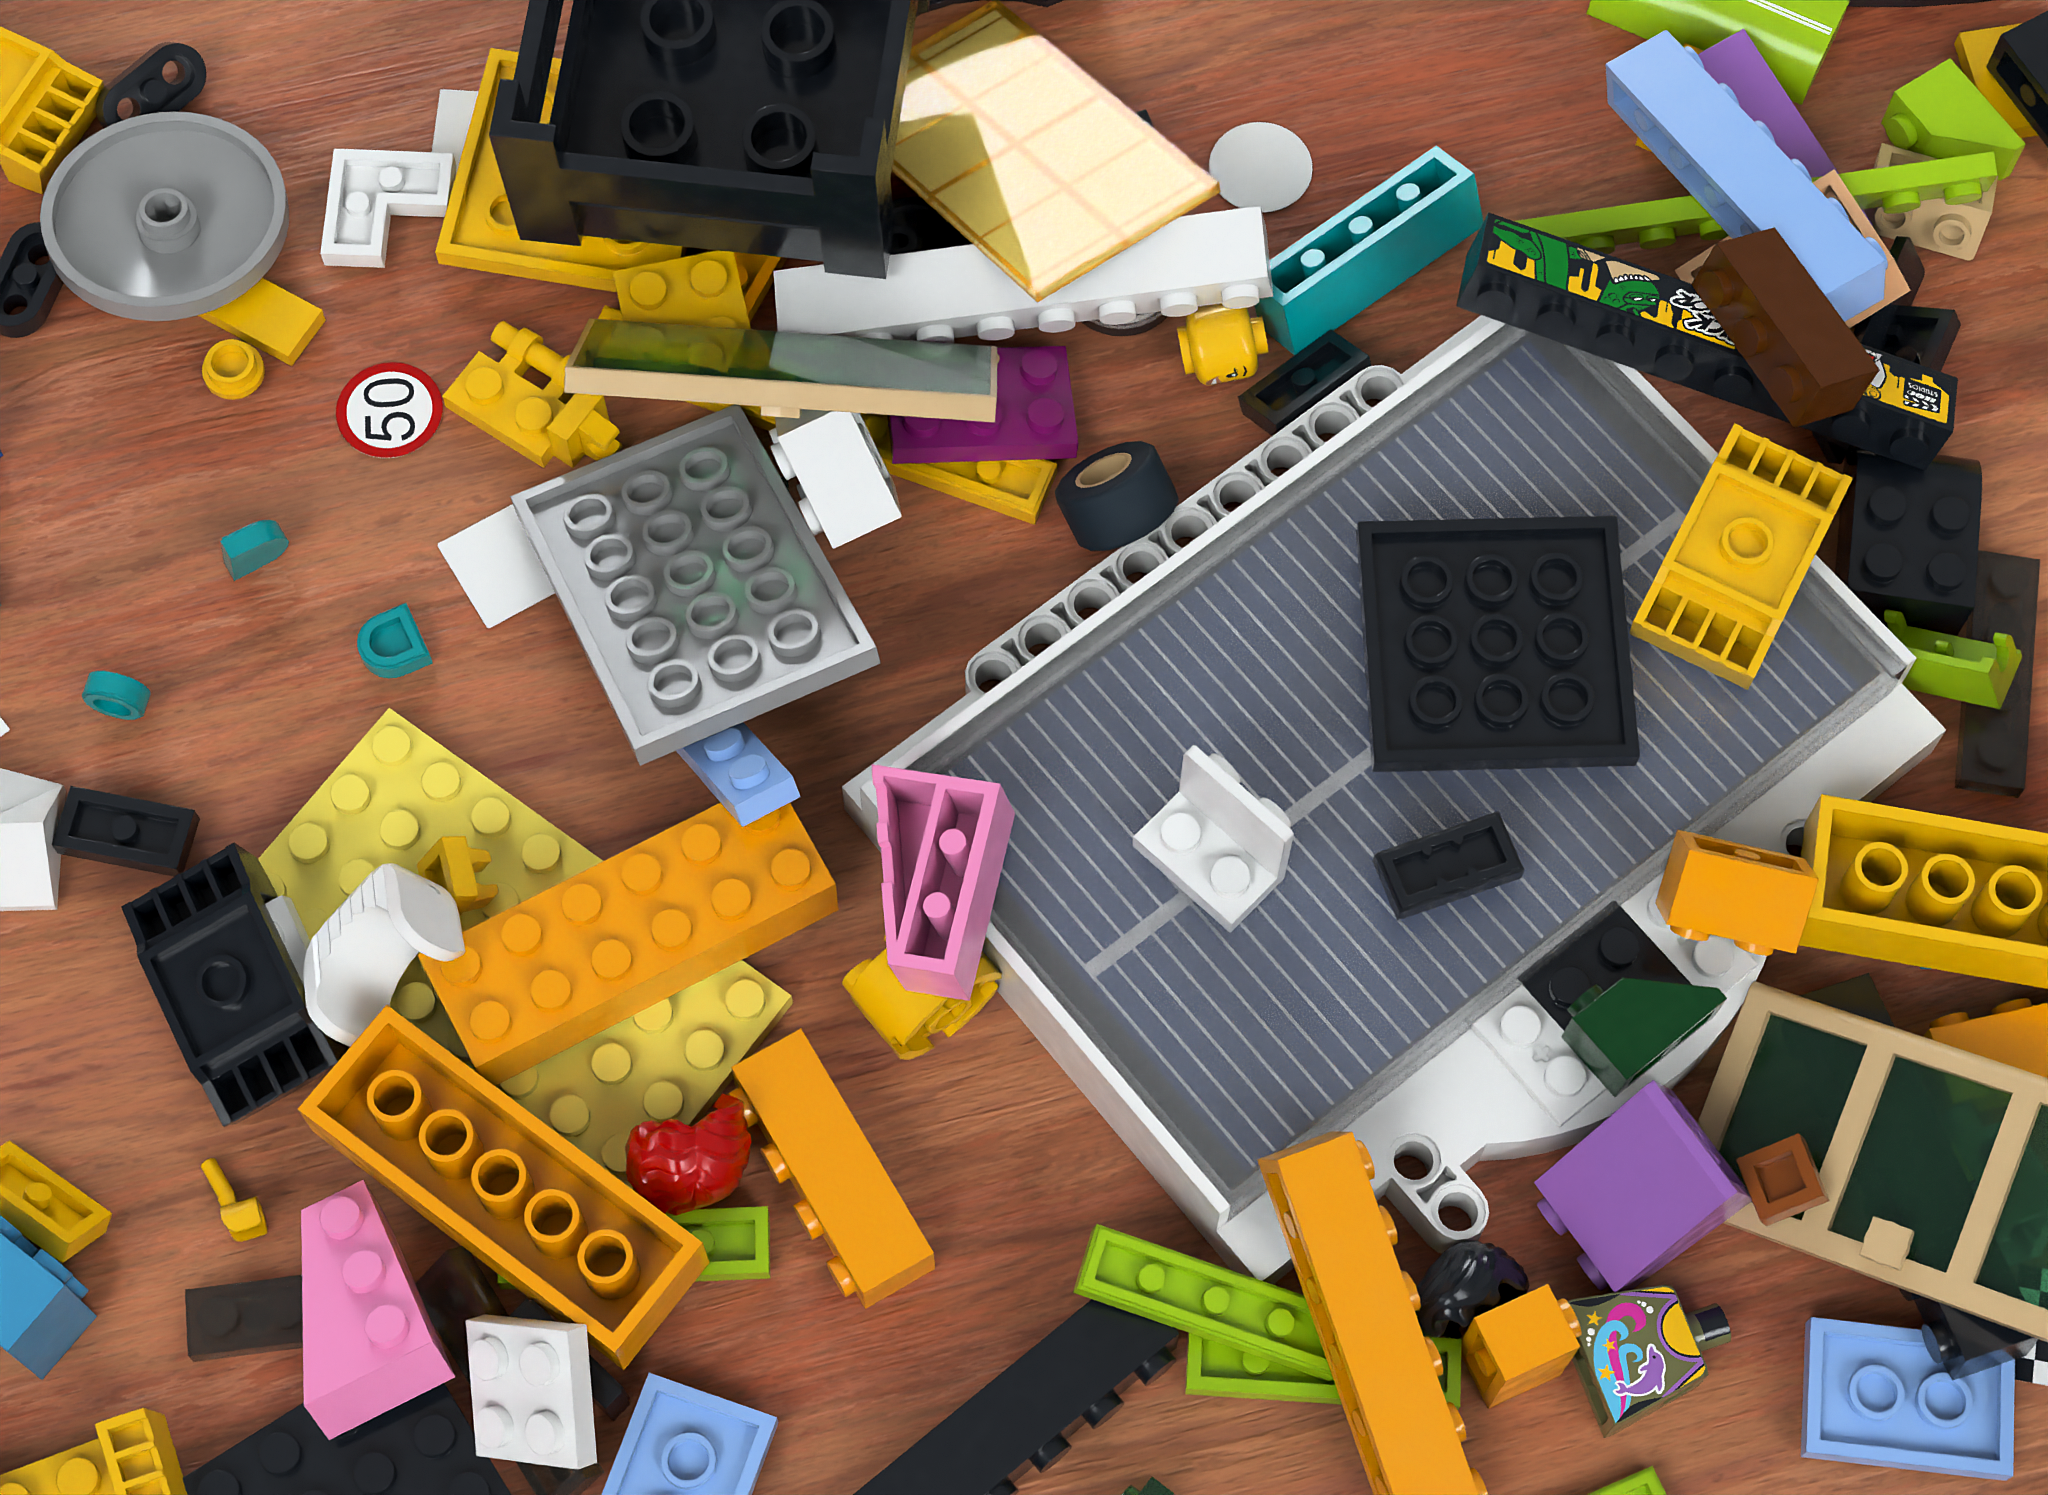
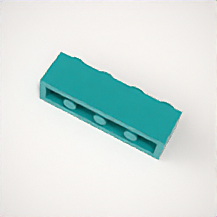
(1370, 249)

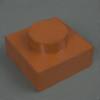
(1782, 1179)

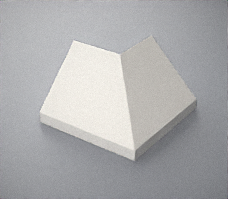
(27, 828)

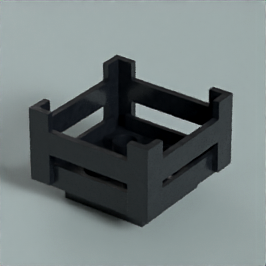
(711, 126)

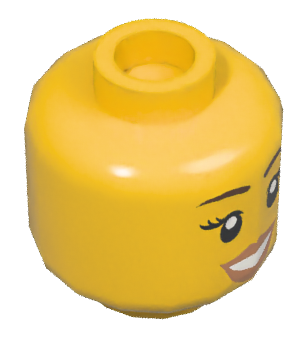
(1221, 344)

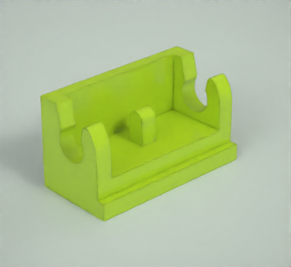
(1957, 665)

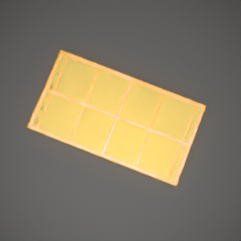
(1034, 153)

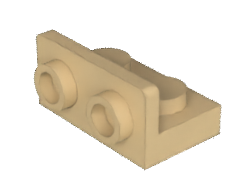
(1934, 225)

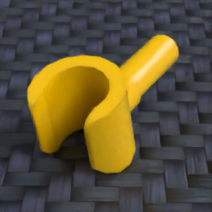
(242, 1218)

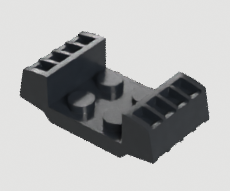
(229, 984)

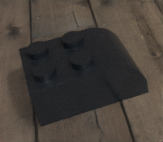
(1911, 538)

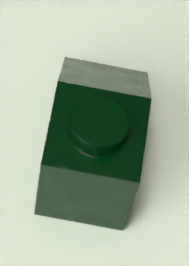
(1636, 1026)

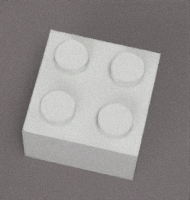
(839, 473)

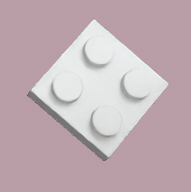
(531, 1391)

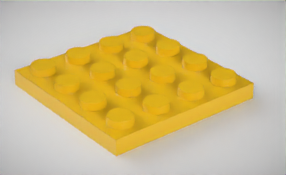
(479, 219)

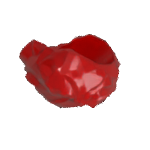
(689, 1166)

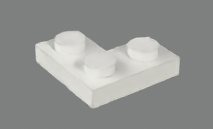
(372, 187)

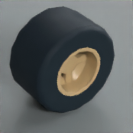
(1116, 496)

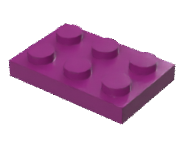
(1030, 420)

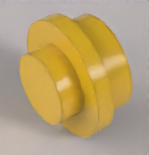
(233, 369)

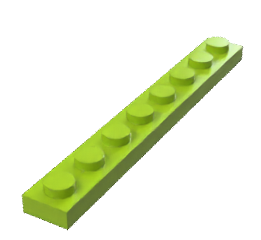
(1660, 221)

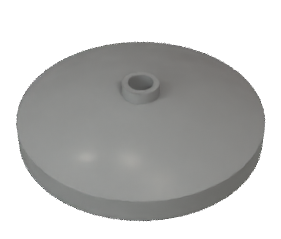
(165, 216)

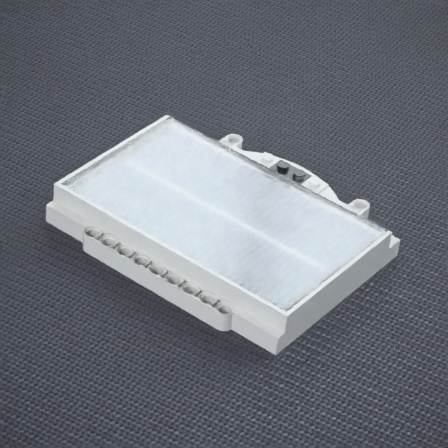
(1252, 648)

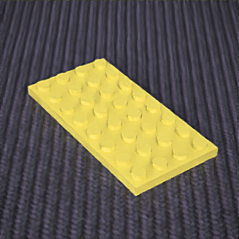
(391, 807)

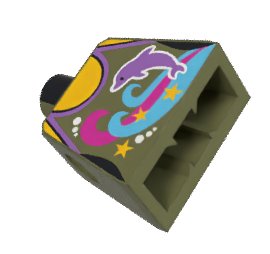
(1642, 1351)

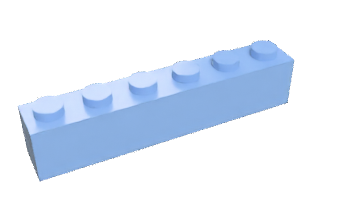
(1739, 169)

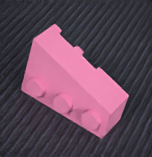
(940, 874)
(362, 1316)

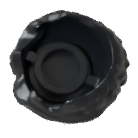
(1465, 1284)

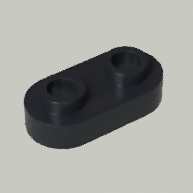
(147, 88)
(26, 283)

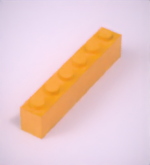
(1368, 1318)

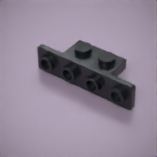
(1903, 331)

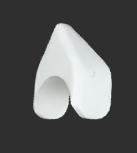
(370, 943)

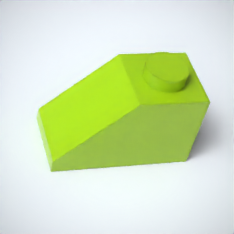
(1949, 118)

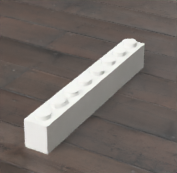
(965, 294)

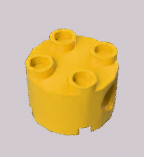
(908, 1016)

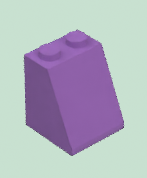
(1640, 1190)

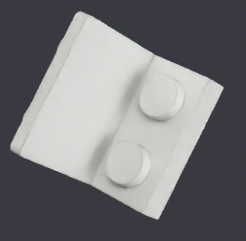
(1218, 840)

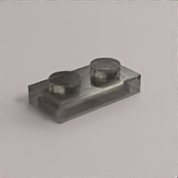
(244, 1318)

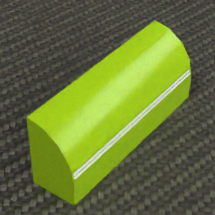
(1787, 33)

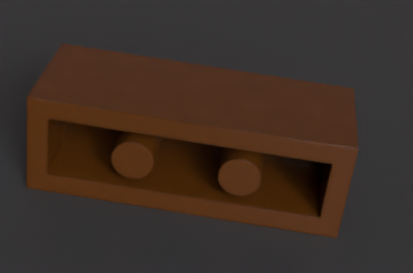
(1784, 327)

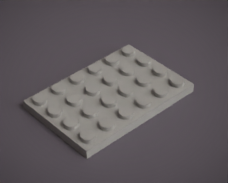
(693, 583)

